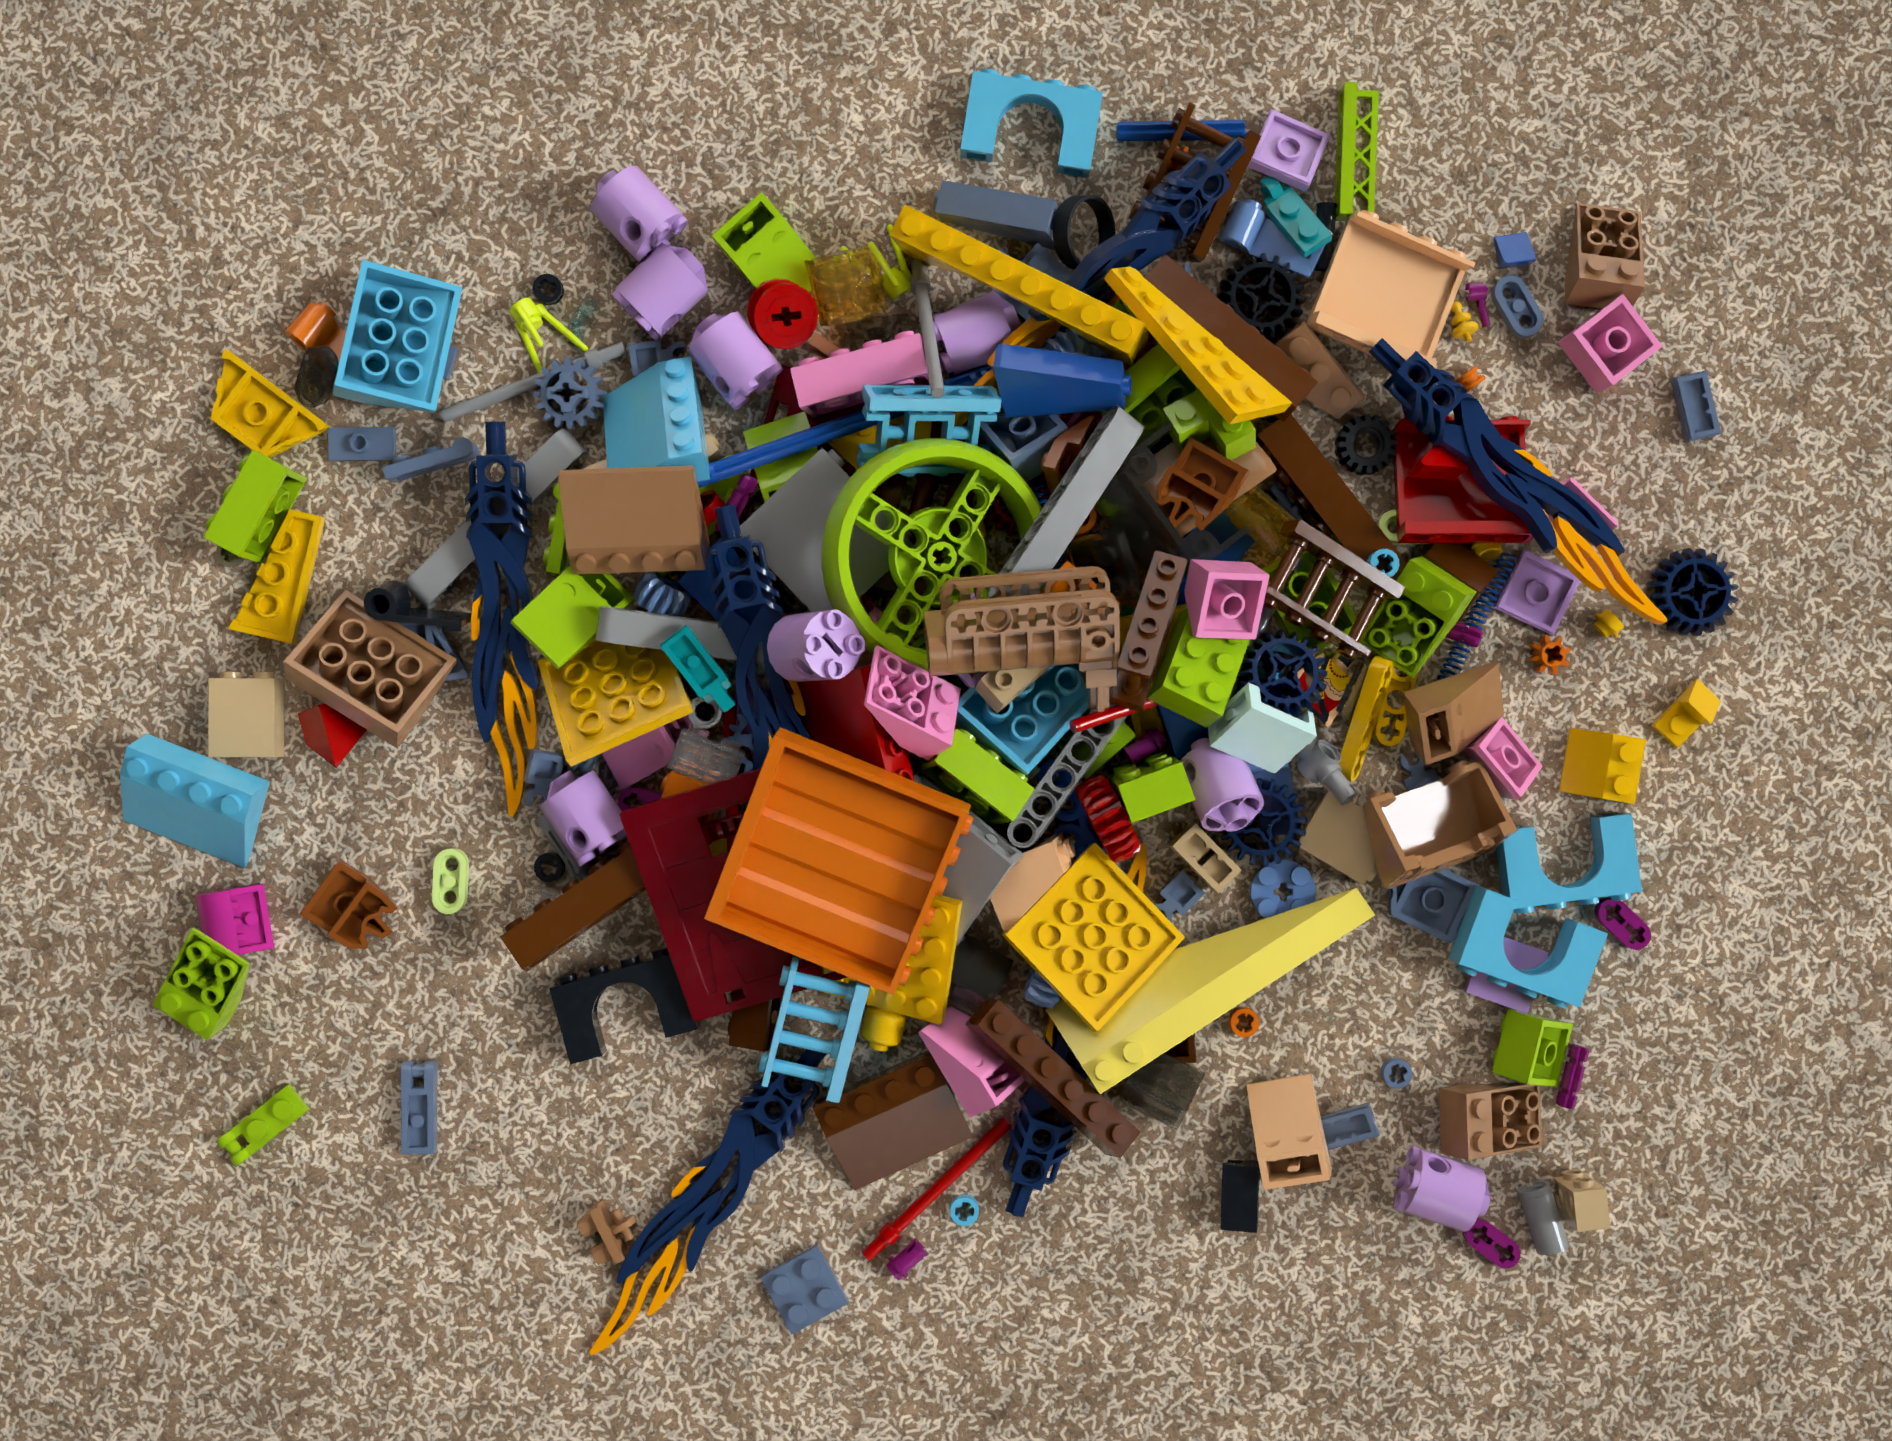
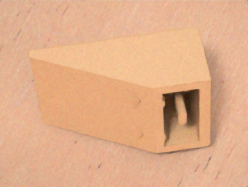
(1288, 1132)

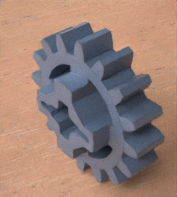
(571, 406)

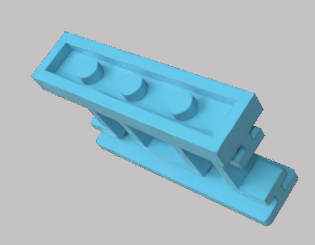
(919, 405)

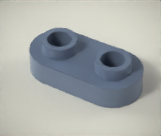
(1520, 305)

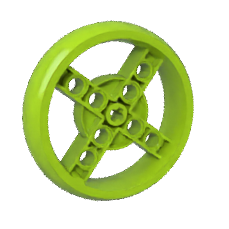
(858, 506)

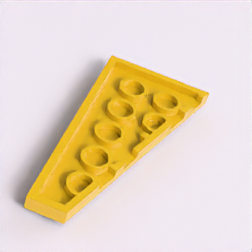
(1214, 369)

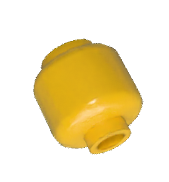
(882, 1028)

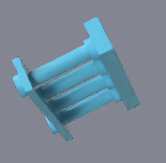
(839, 1049)

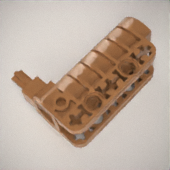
(1028, 628)

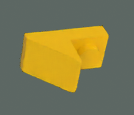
(1690, 710)

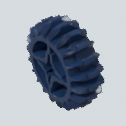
(1691, 578)
(1275, 664)
(1273, 849)

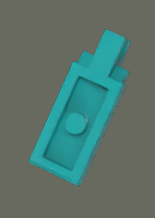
(1293, 217)
(698, 667)

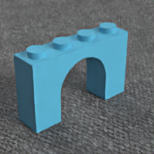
(996, 94)
(1611, 874)
(1561, 976)

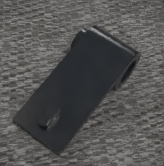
(392, 603)

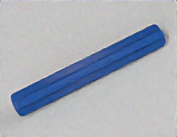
(1161, 130)

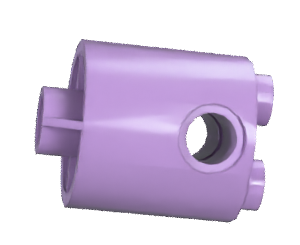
(636, 211)
(662, 289)
(973, 331)
(733, 357)
(815, 646)
(1222, 788)
(583, 815)
(1441, 1189)

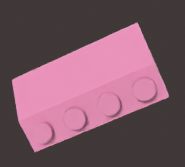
(839, 380)

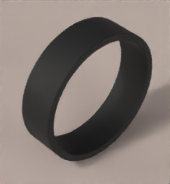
(1062, 223)

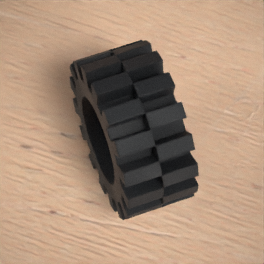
(1384, 439)

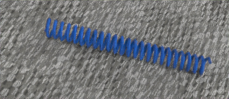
(1478, 613)

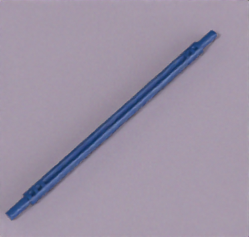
(812, 437)

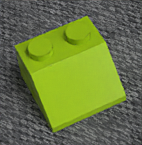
(1531, 1048)

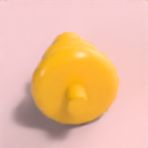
(1462, 322)

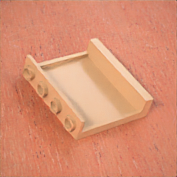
(1387, 288)

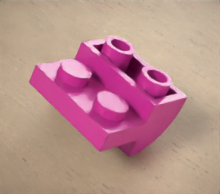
(236, 918)

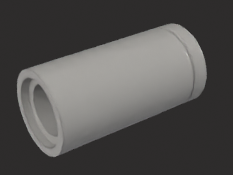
(701, 722)
(1543, 1218)

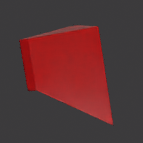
(329, 732)

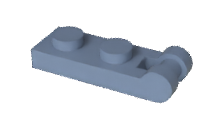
(431, 460)
(419, 1108)

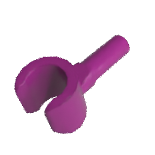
(1478, 292)

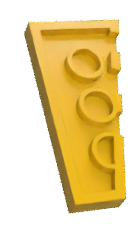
(282, 585)

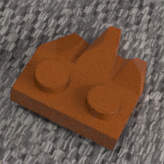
(1065, 450)
(1200, 484)
(349, 906)

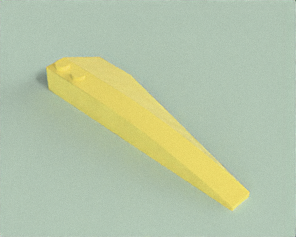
(1203, 984)

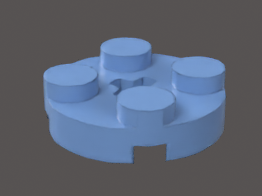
(1269, 878)

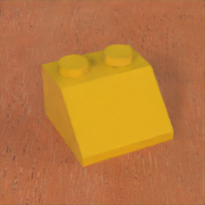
(1602, 765)

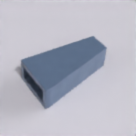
(997, 212)

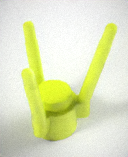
(894, 281)
(528, 320)

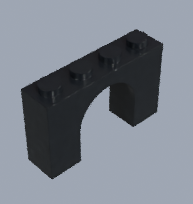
(578, 1000)

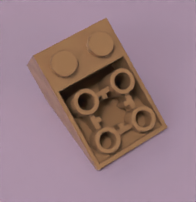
(1604, 256)
(1453, 711)
(1489, 1119)

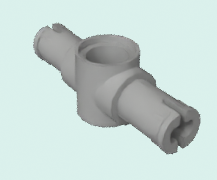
(1320, 764)

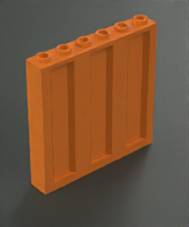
(838, 861)

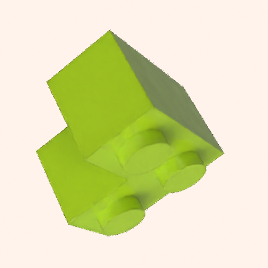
(1199, 420)

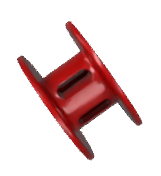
(769, 300)

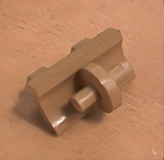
(600, 1220)

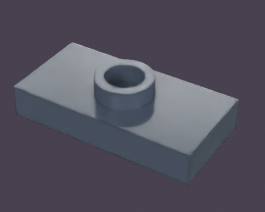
(1695, 406)
(361, 444)
(1349, 1126)

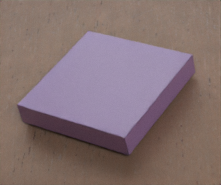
(1288, 150)
(1537, 592)
(1520, 957)

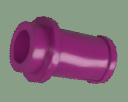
(1144, 746)
(906, 1259)

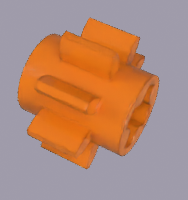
(1557, 652)

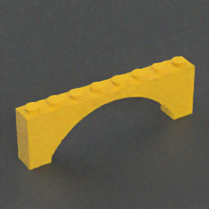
(955, 251)

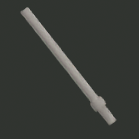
(920, 288)
(592, 358)

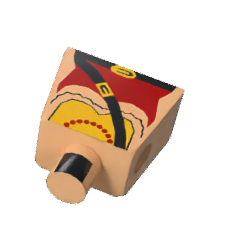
(1336, 681)

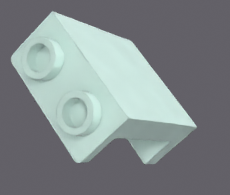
(1260, 731)

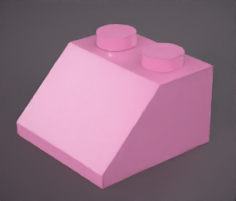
(1609, 344)
(1225, 598)

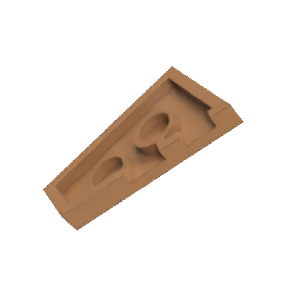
(1335, 388)

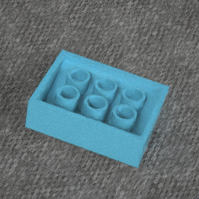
(397, 339)
(657, 420)
(1032, 721)
(191, 798)

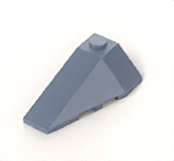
(1022, 440)

